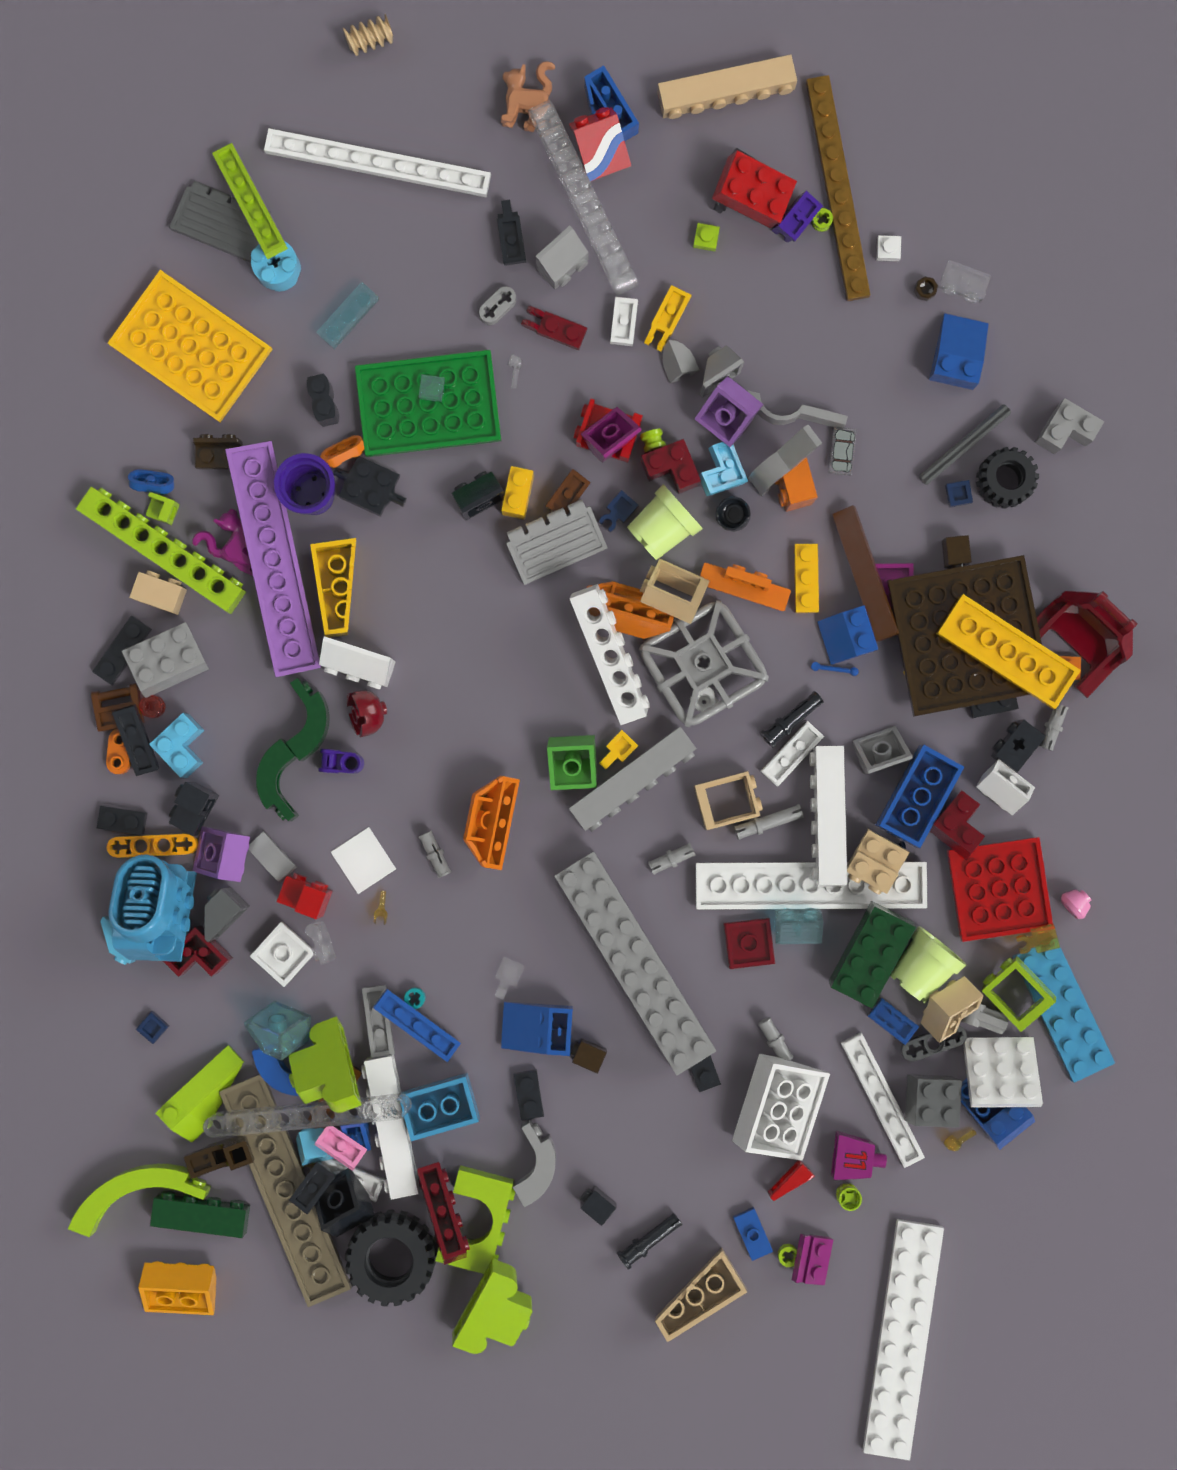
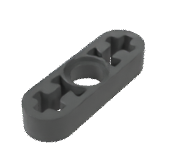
(929, 1052)

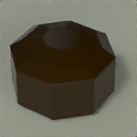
(925, 288)

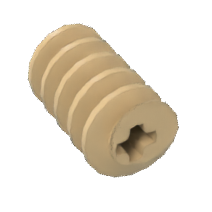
(368, 35)

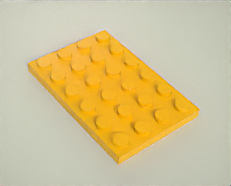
(190, 346)

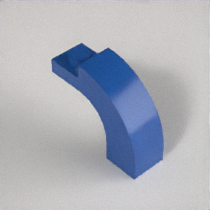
(273, 1072)

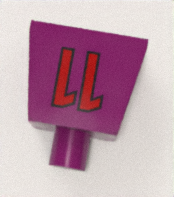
(854, 1157)

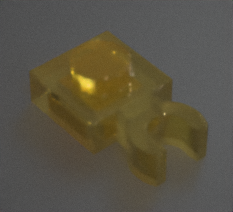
(1042, 938)

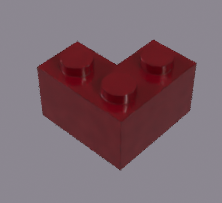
(674, 460)
(953, 826)
(208, 955)

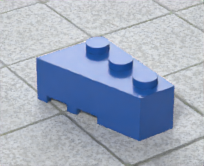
(603, 92)

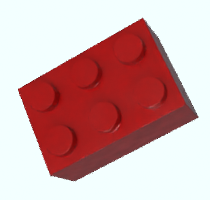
(754, 189)

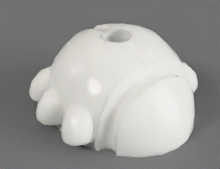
(707, 695)

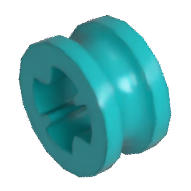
(407, 997)

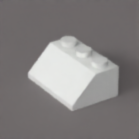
(356, 663)

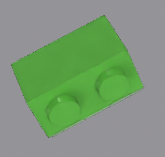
(572, 762)

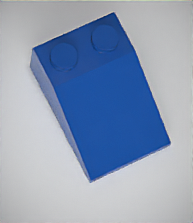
(959, 352)

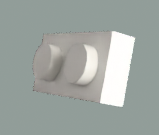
(624, 321)

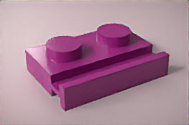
(812, 1259)

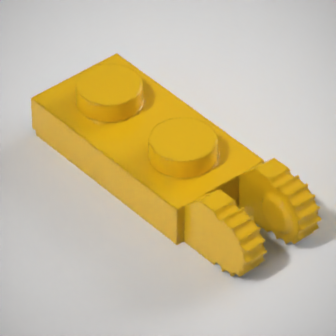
(668, 315)

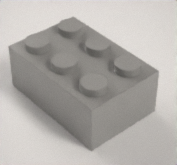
(165, 660)

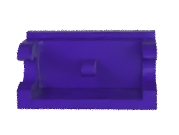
(798, 216)

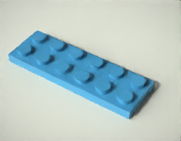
(1069, 1018)

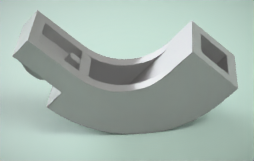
(539, 1178)

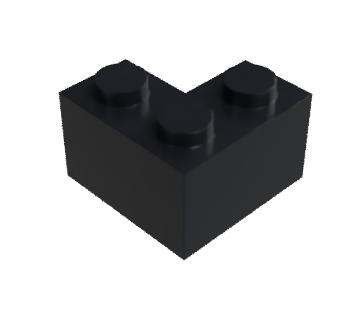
(193, 807)

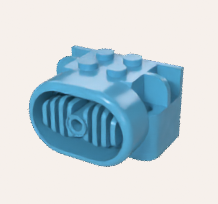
(151, 909)

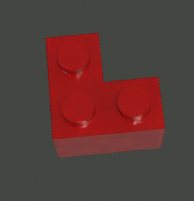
(305, 897)

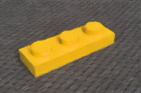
(806, 578)

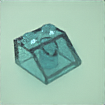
(279, 1029)

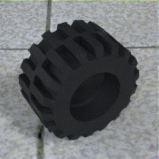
(1020, 464)

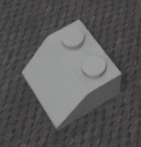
(562, 258)

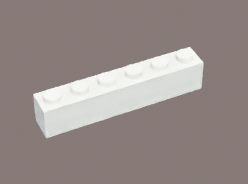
(829, 816)
(392, 1135)

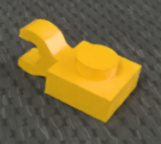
(620, 747)

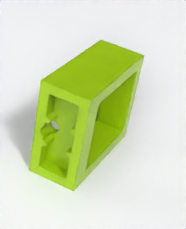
(1031, 1013)

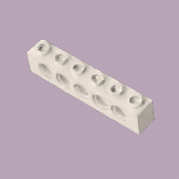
(625, 709)

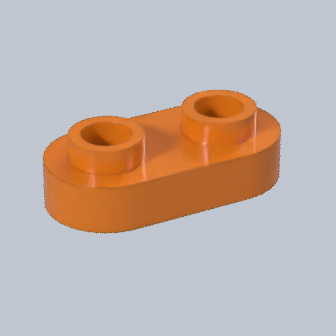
(343, 450)
(117, 751)

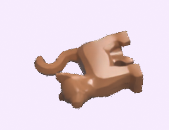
(522, 99)

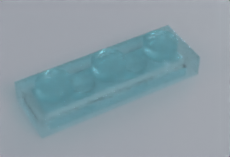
(348, 315)

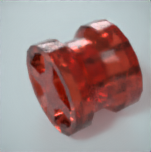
(156, 709)

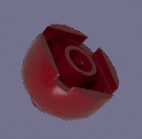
(366, 712)

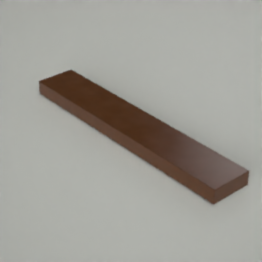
(865, 573)

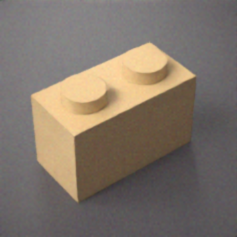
(157, 592)

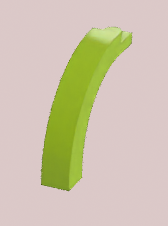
(145, 1176)

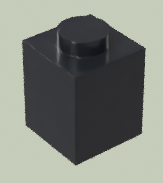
(597, 1205)

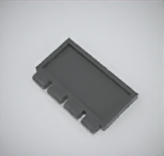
(214, 221)

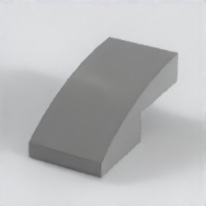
(272, 857)

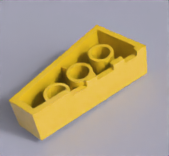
(334, 580)

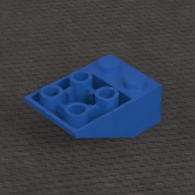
(537, 1028)
(998, 1123)

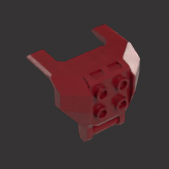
(1093, 630)

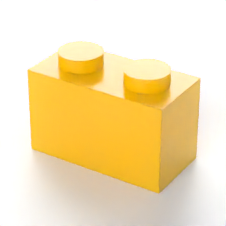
(517, 492)

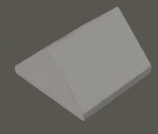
(881, 750)

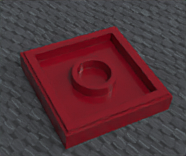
(749, 943)

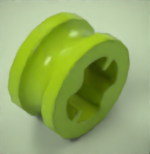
(822, 227)
(788, 1262)

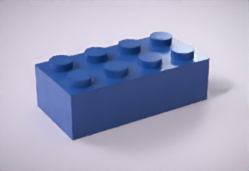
(919, 796)

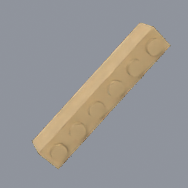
(727, 87)

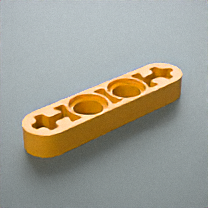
(152, 845)

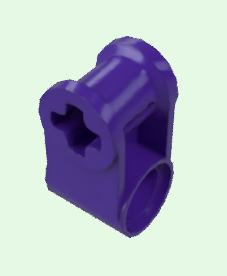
(336, 761)

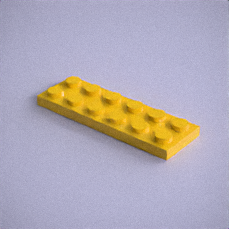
(1008, 651)

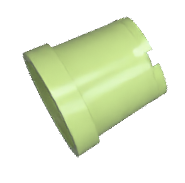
(663, 524)
(926, 965)

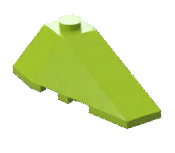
(201, 1096)

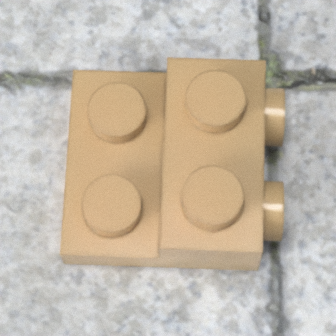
(876, 862)

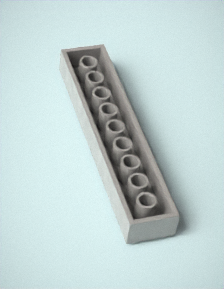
(635, 963)

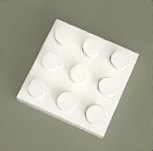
(1002, 1072)

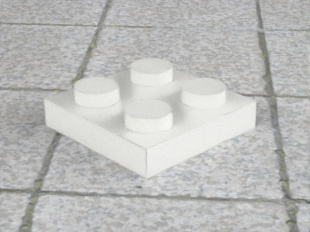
(282, 954)

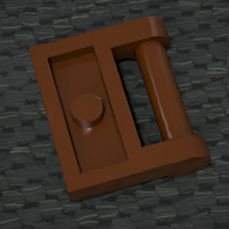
(103, 715)

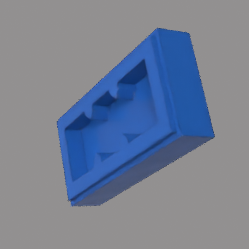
(893, 1021)
(752, 1234)

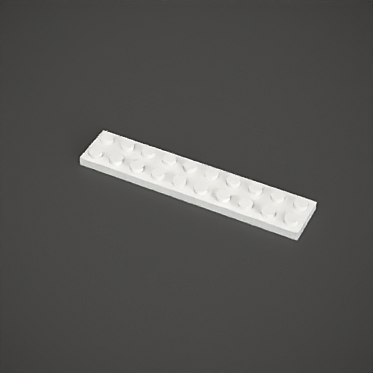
(792, 887)
(903, 1339)

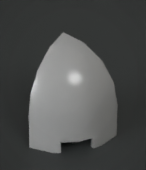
(678, 361)

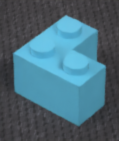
(174, 743)

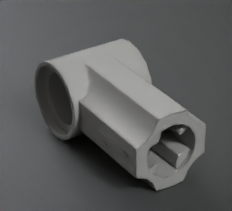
(988, 1019)

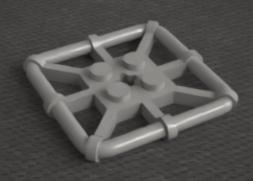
(717, 669)

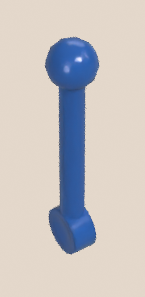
(815, 666)

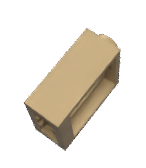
(678, 579)
(749, 784)

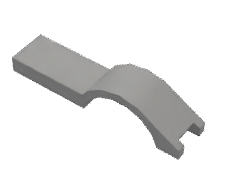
(805, 412)
(784, 460)

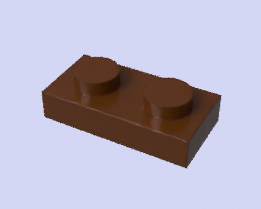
(568, 492)

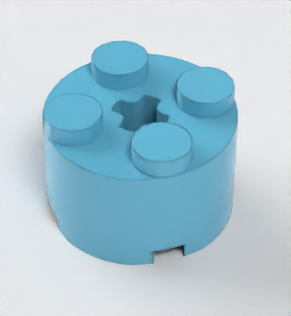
(276, 278)

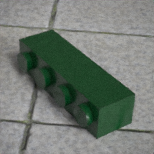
(200, 1215)

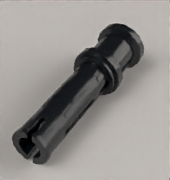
(784, 725)
(640, 1247)

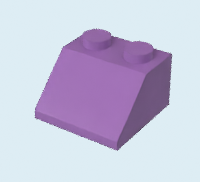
(221, 854)

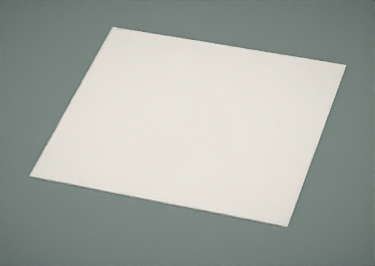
(363, 860)

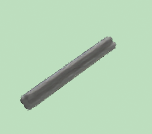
(965, 444)

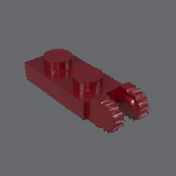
(556, 328)

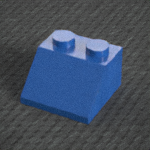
(847, 635)

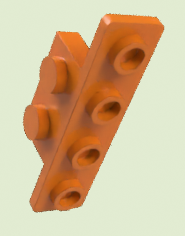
(746, 585)

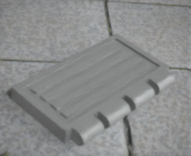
(555, 544)

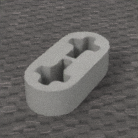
(494, 302)

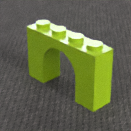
(495, 1193)

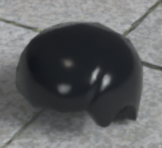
(733, 514)

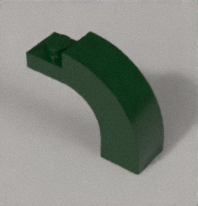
(316, 725)
(268, 779)

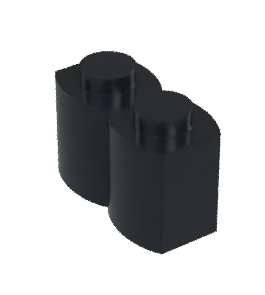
(322, 395)

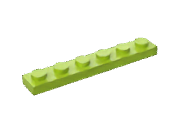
(249, 201)

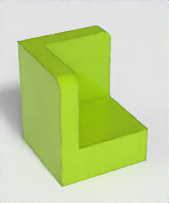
(162, 508)

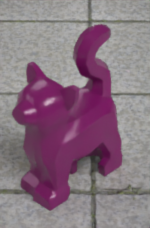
(235, 549)

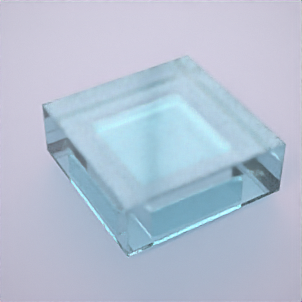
(431, 388)

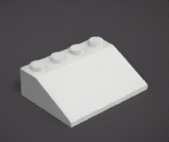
(780, 1108)

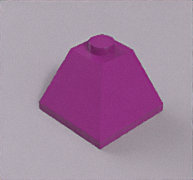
(610, 434)

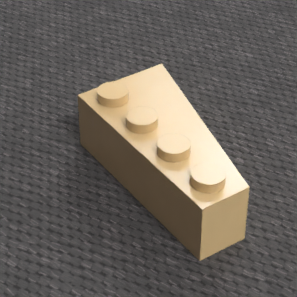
(702, 1296)

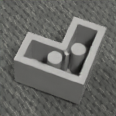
(1066, 422)

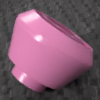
(1076, 903)

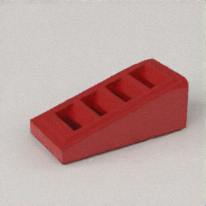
(793, 1178)

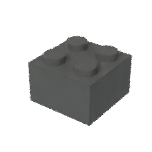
(933, 1100)

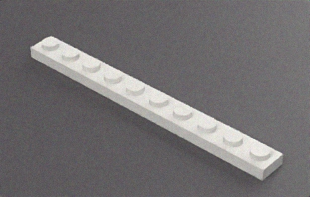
(377, 162)

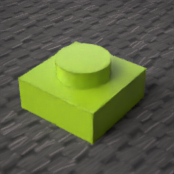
(706, 237)

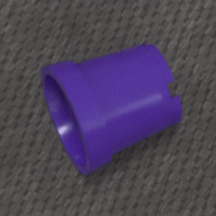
(298, 472)

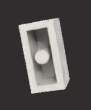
(1005, 787)

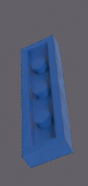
(416, 1025)

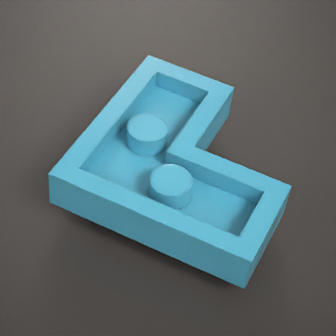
(727, 473)

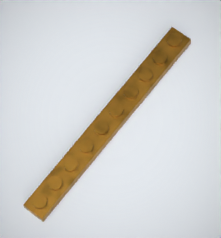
(838, 188)

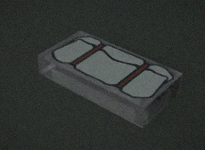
(842, 451)

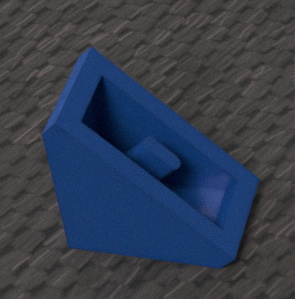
(359, 1133)

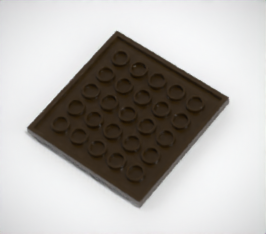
(935, 670)

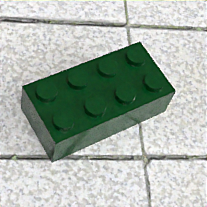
(871, 954)

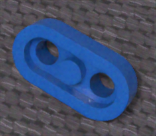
(151, 481)

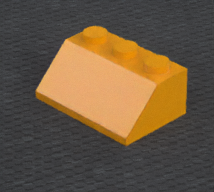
(178, 1288)

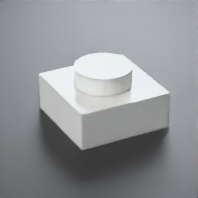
(888, 248)

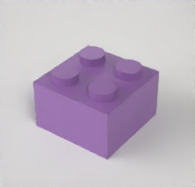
(728, 411)

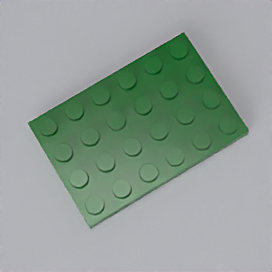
(402, 423)

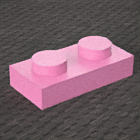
(340, 1147)

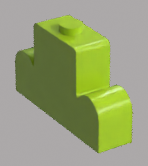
(325, 1068)
(493, 1311)

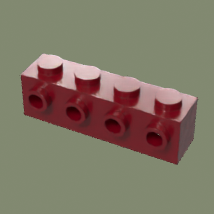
(441, 1212)

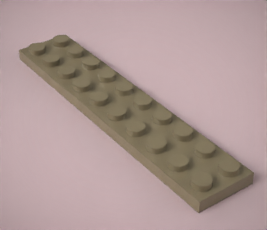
(278, 1177)

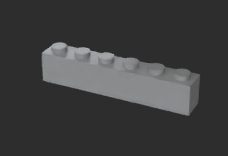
(633, 778)

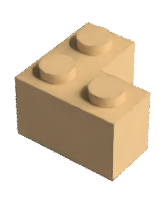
(949, 1007)

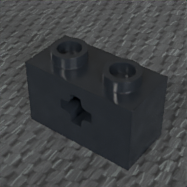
(1028, 738)

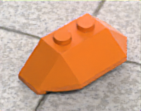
(631, 614)
(491, 821)

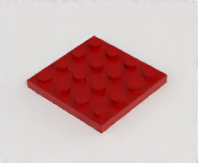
(1000, 889)

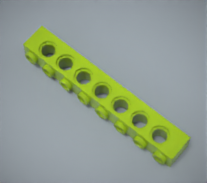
(92, 507)

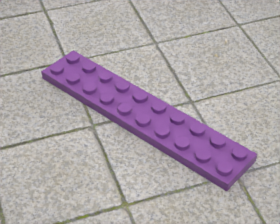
(272, 559)

